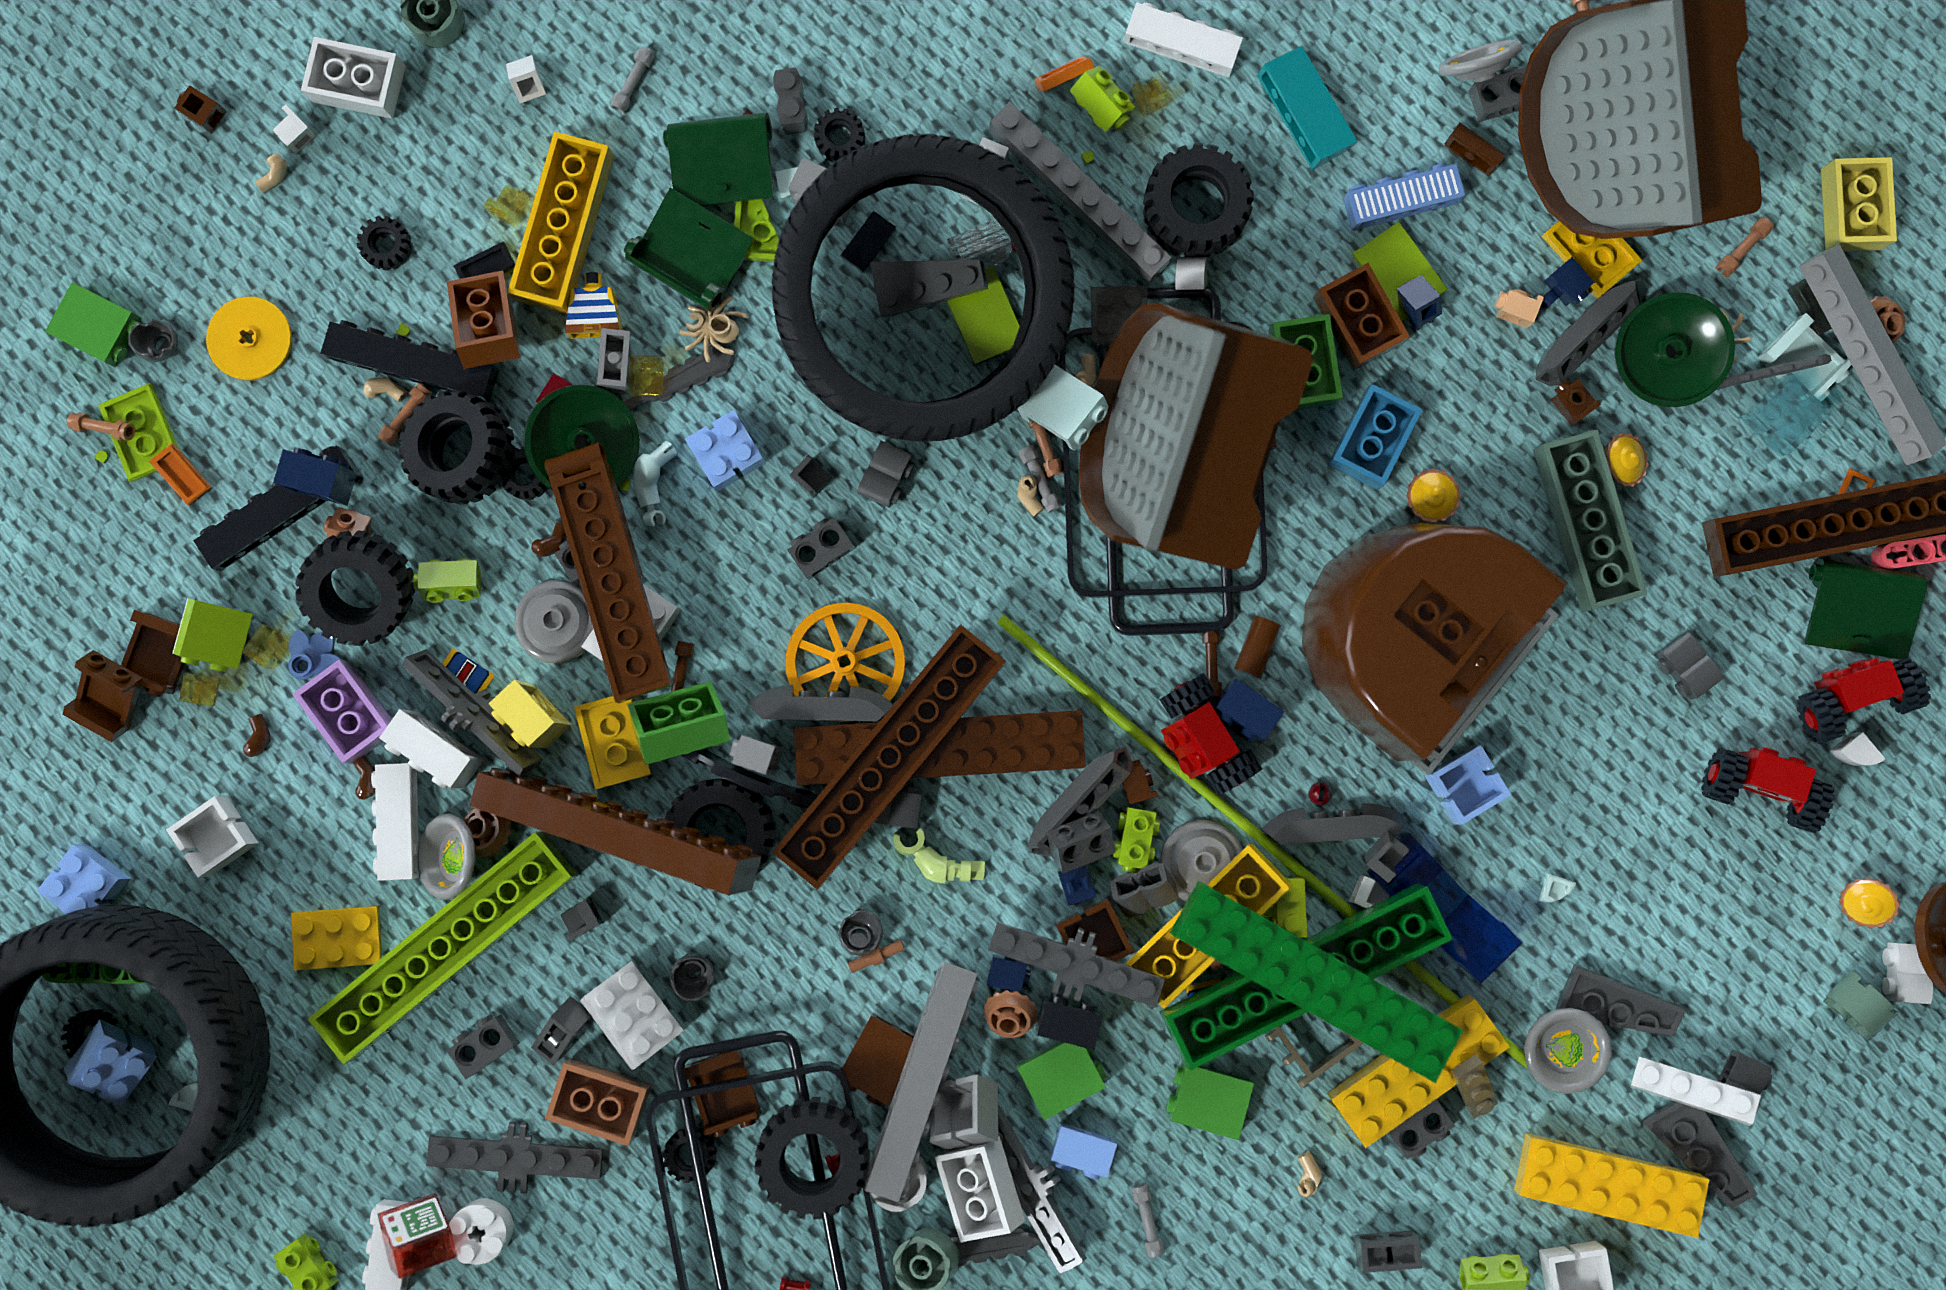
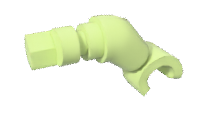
(937, 867)

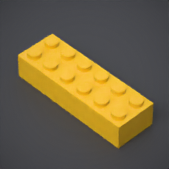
(561, 222)
(1247, 880)
(1390, 1093)
(1611, 1185)

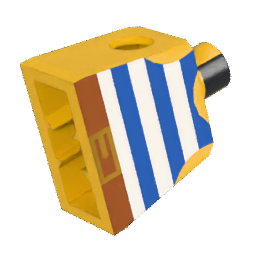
(592, 309)

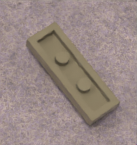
(1474, 1087)

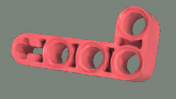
(1928, 547)

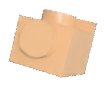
(1518, 307)

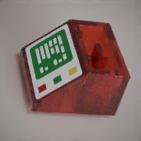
(416, 1236)

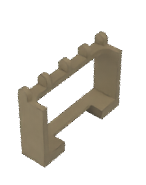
(1320, 1067)

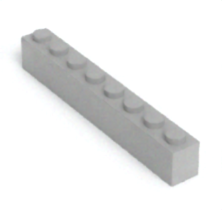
(1079, 193)
(1872, 355)
(919, 1082)

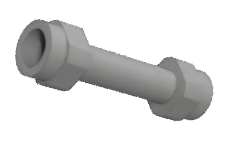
(643, 59)
(1050, 500)
(1153, 1243)

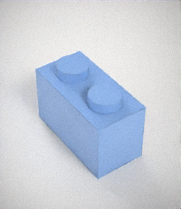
(1083, 1151)

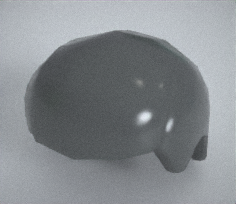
(144, 339)
(858, 943)
(685, 985)

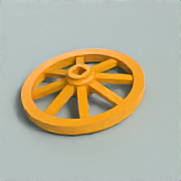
(849, 651)

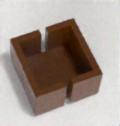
(1100, 920)

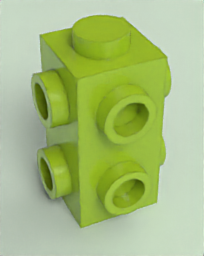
(1103, 99)
(448, 580)
(1135, 847)
(305, 1265)
(1493, 1273)

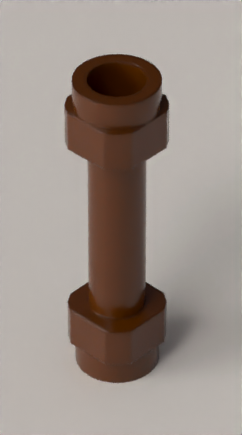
(1210, 640)
(684, 651)

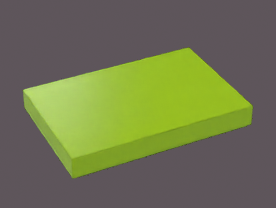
(1396, 261)
(986, 320)
(151, 426)

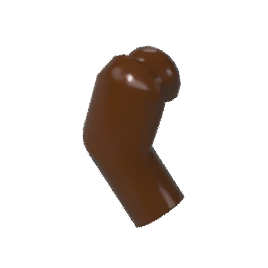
(549, 545)
(259, 738)
(364, 789)

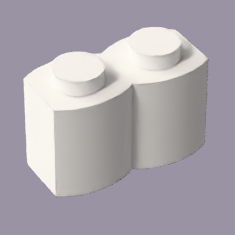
(1905, 975)

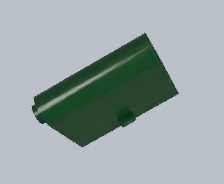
(720, 154)
(687, 255)
(1864, 603)

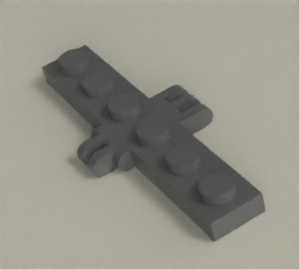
(470, 711)
(1076, 964)
(514, 1157)
(1036, 1200)

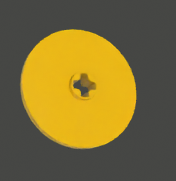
(270, 344)

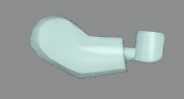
(645, 481)

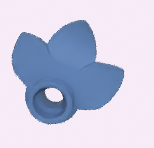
(314, 650)

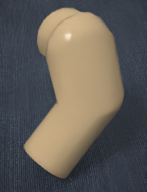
(275, 175)
(1088, 371)
(384, 385)
(1027, 495)
(1311, 1176)

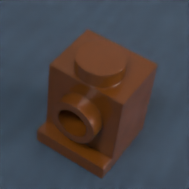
(208, 114)
(1573, 411)
(1137, 784)

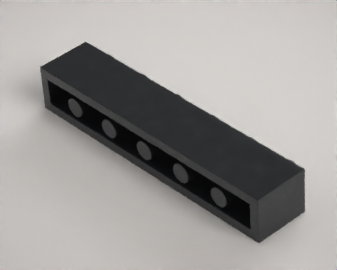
(406, 360)
(260, 520)

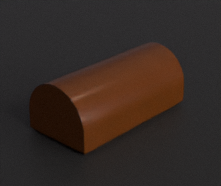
(1474, 149)
(1257, 647)

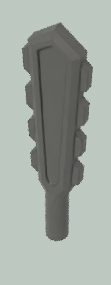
(1775, 370)
(693, 372)
(996, 1246)

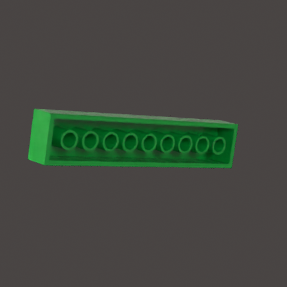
(1367, 941)
(1316, 981)

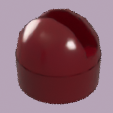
(1314, 792)

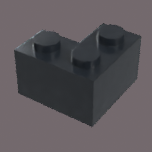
(1068, 1023)

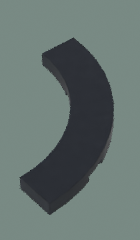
(751, 780)

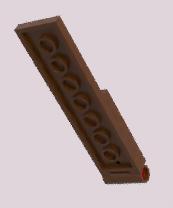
(608, 571)

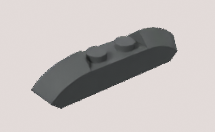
(1587, 334)
(782, 705)
(1082, 796)
(1372, 822)

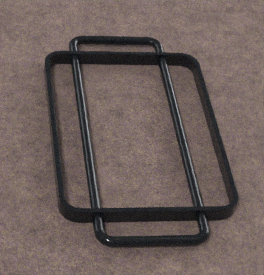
(1113, 593)
(684, 1093)

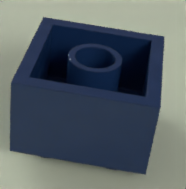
(315, 475)
(1247, 711)

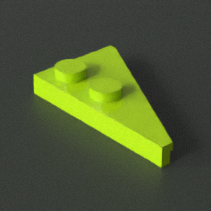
(755, 221)

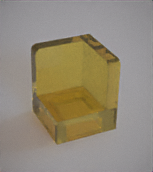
(1150, 97)
(508, 205)
(646, 375)
(267, 647)
(200, 689)

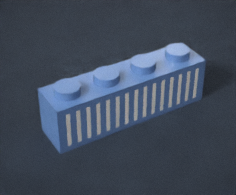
(1403, 196)

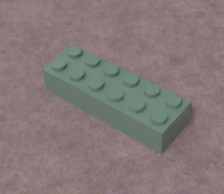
(1589, 521)

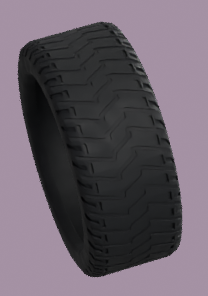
(1019, 211)
(229, 1037)

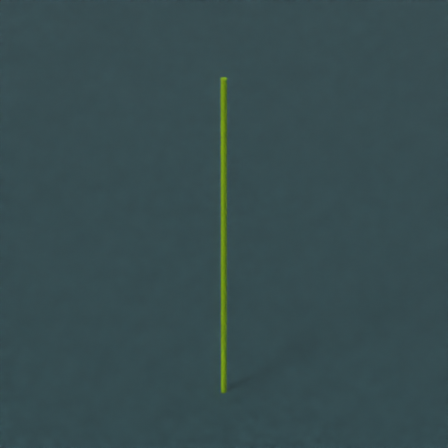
(1222, 805)

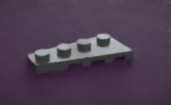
(918, 284)
(1619, 1003)
(1702, 1149)

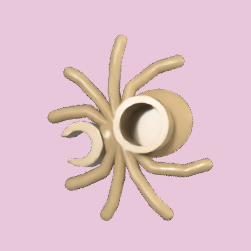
(713, 327)

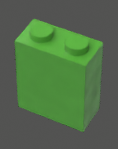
(93, 325)
(1061, 1077)
(1210, 1100)

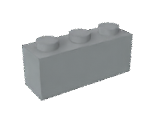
(756, 755)

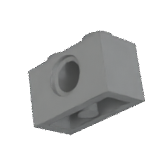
(613, 360)

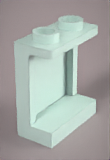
(1799, 343)
(1065, 407)

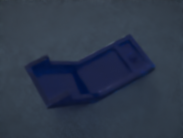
(1478, 937)

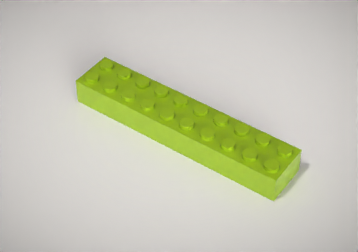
(442, 947)

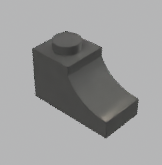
(561, 1030)

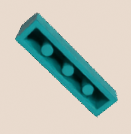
(1306, 107)

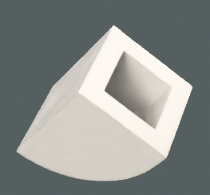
(525, 79)
(1191, 273)
(1857, 750)

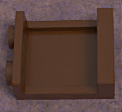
(151, 653)
(104, 696)
(878, 1060)
(725, 1107)

